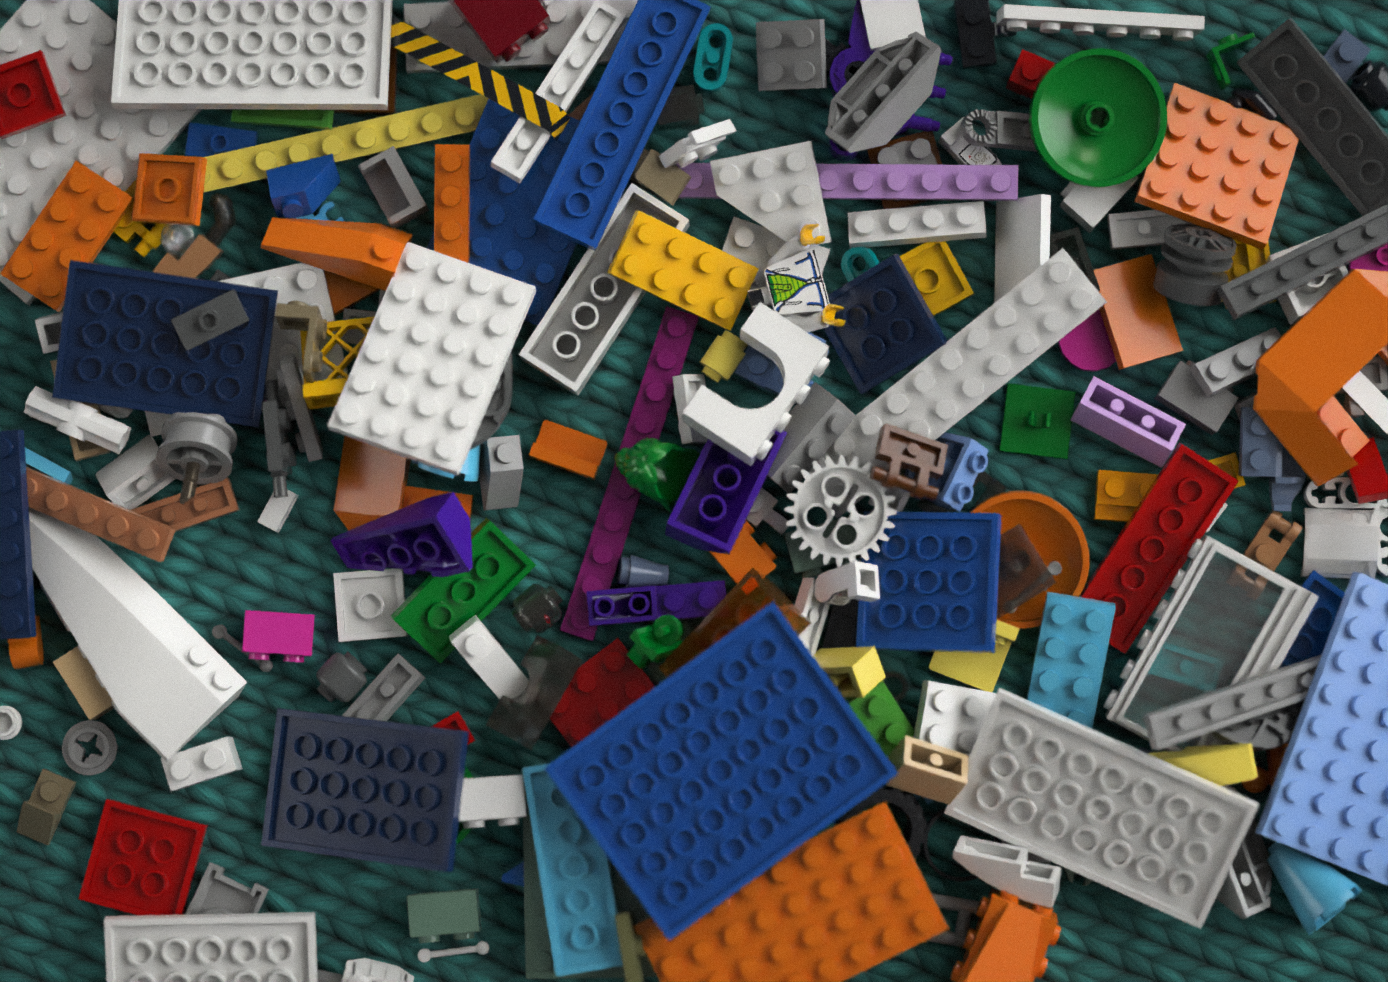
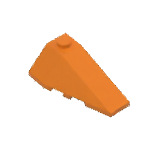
(349, 249)

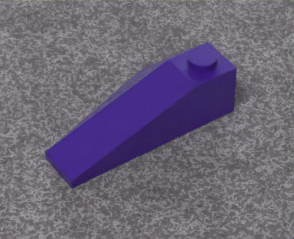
(419, 537)

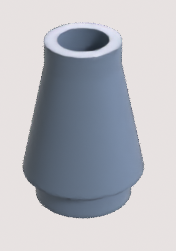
(640, 572)

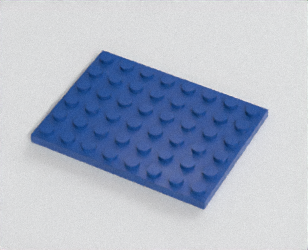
(721, 771)

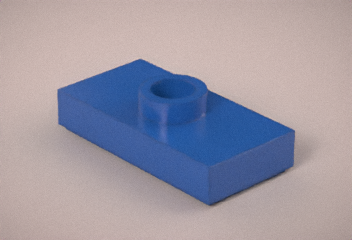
(211, 140)

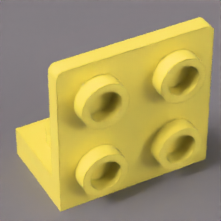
(977, 669)

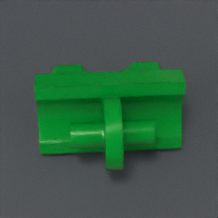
(655, 641)

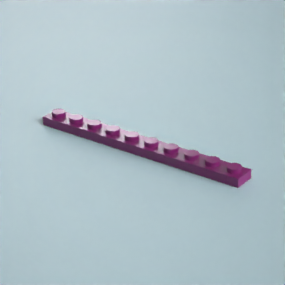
(620, 499)

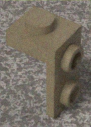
(300, 316)

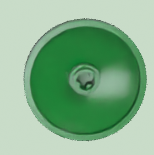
(1098, 117)

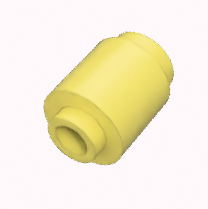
(723, 356)

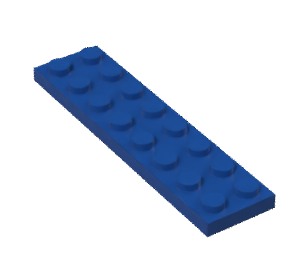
(620, 119)

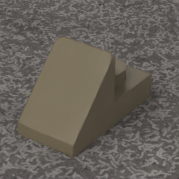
(658, 180)
(45, 807)

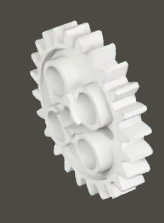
(867, 527)

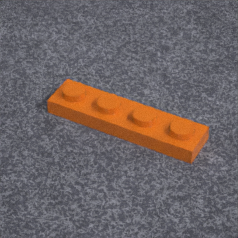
(452, 201)

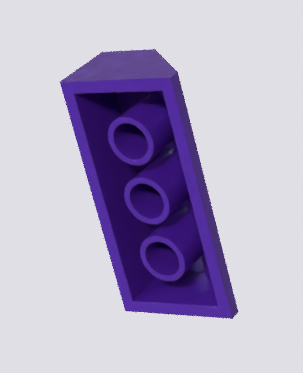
(719, 497)

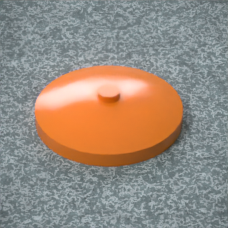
(1055, 537)

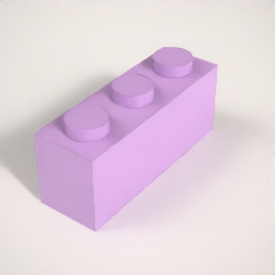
(1128, 422)

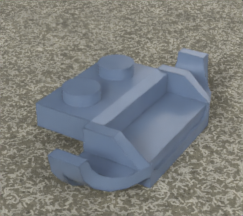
(1265, 456)

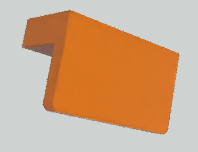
(568, 449)

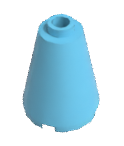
(1310, 885)

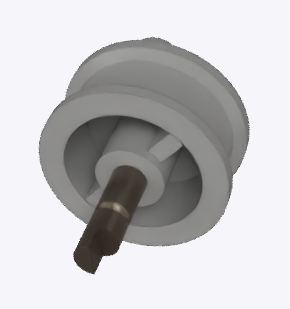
(196, 450)

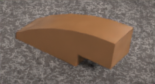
(193, 262)

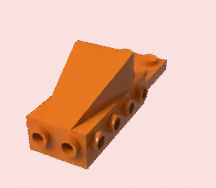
(1007, 941)

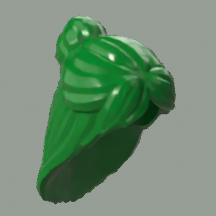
(657, 469)

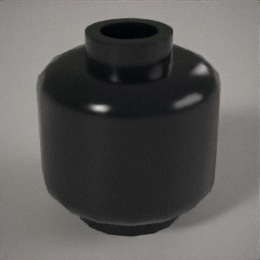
(1371, 85)

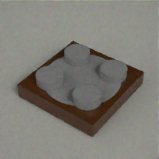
(910, 149)

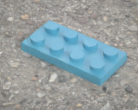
(1071, 656)

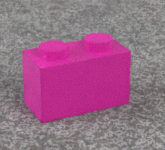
(278, 634)

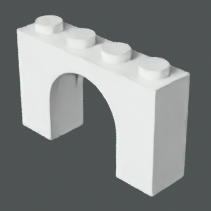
(748, 431)

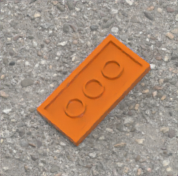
(68, 228)

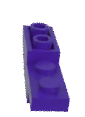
(651, 602)

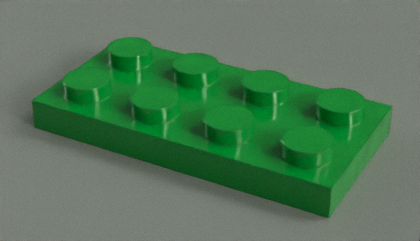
(448, 602)

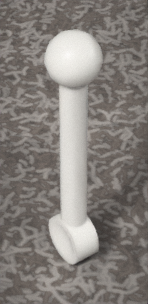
(425, 954)

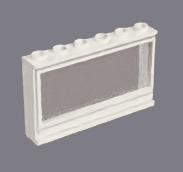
(1216, 630)

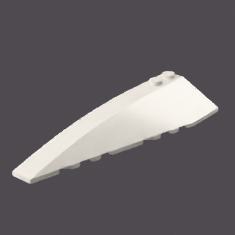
(141, 649)

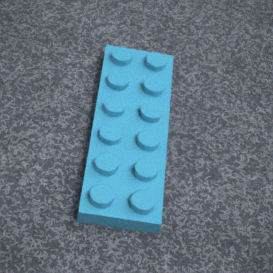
(573, 881)

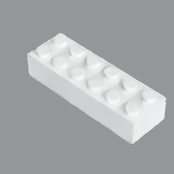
(592, 302)

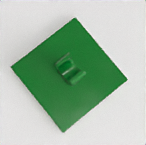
(1037, 421)

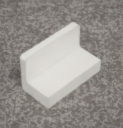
(134, 475)

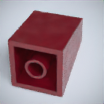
(503, 24)

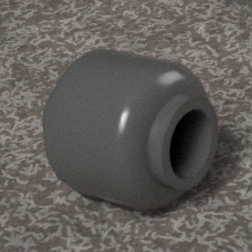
(341, 677)

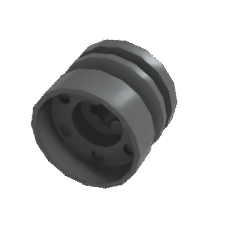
(1194, 264)

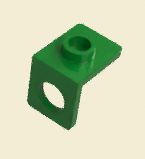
(1226, 45)

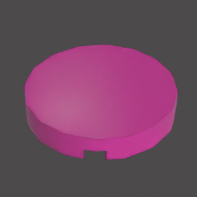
(1088, 345)

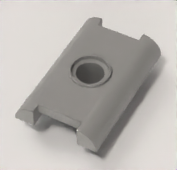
(224, 895)

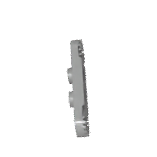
(1003, 130)

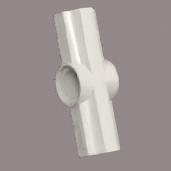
(77, 420)

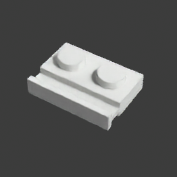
(699, 144)

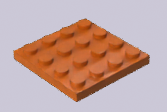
(1219, 167)

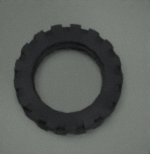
(916, 822)

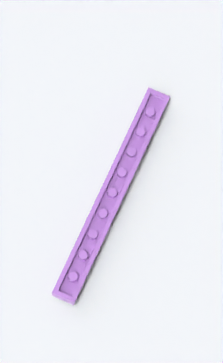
(891, 182)

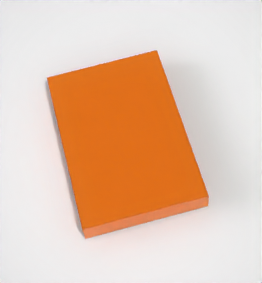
(1136, 313)

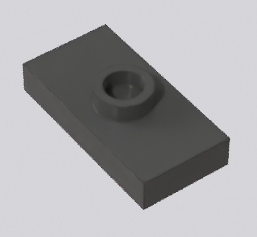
(210, 319)

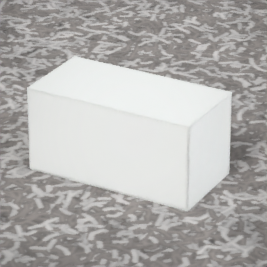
(277, 511)

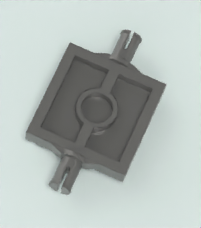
(279, 452)

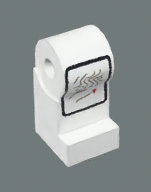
(965, 152)
(848, 582)

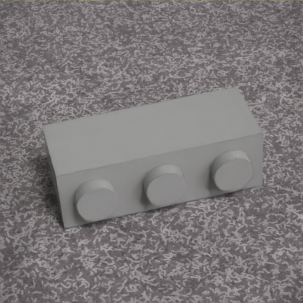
(809, 435)

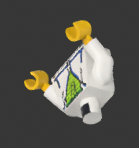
(797, 285)

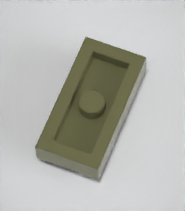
(630, 947)

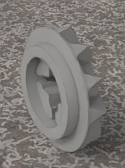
(74, 752)

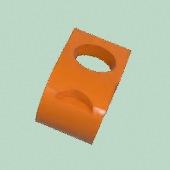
(27, 651)

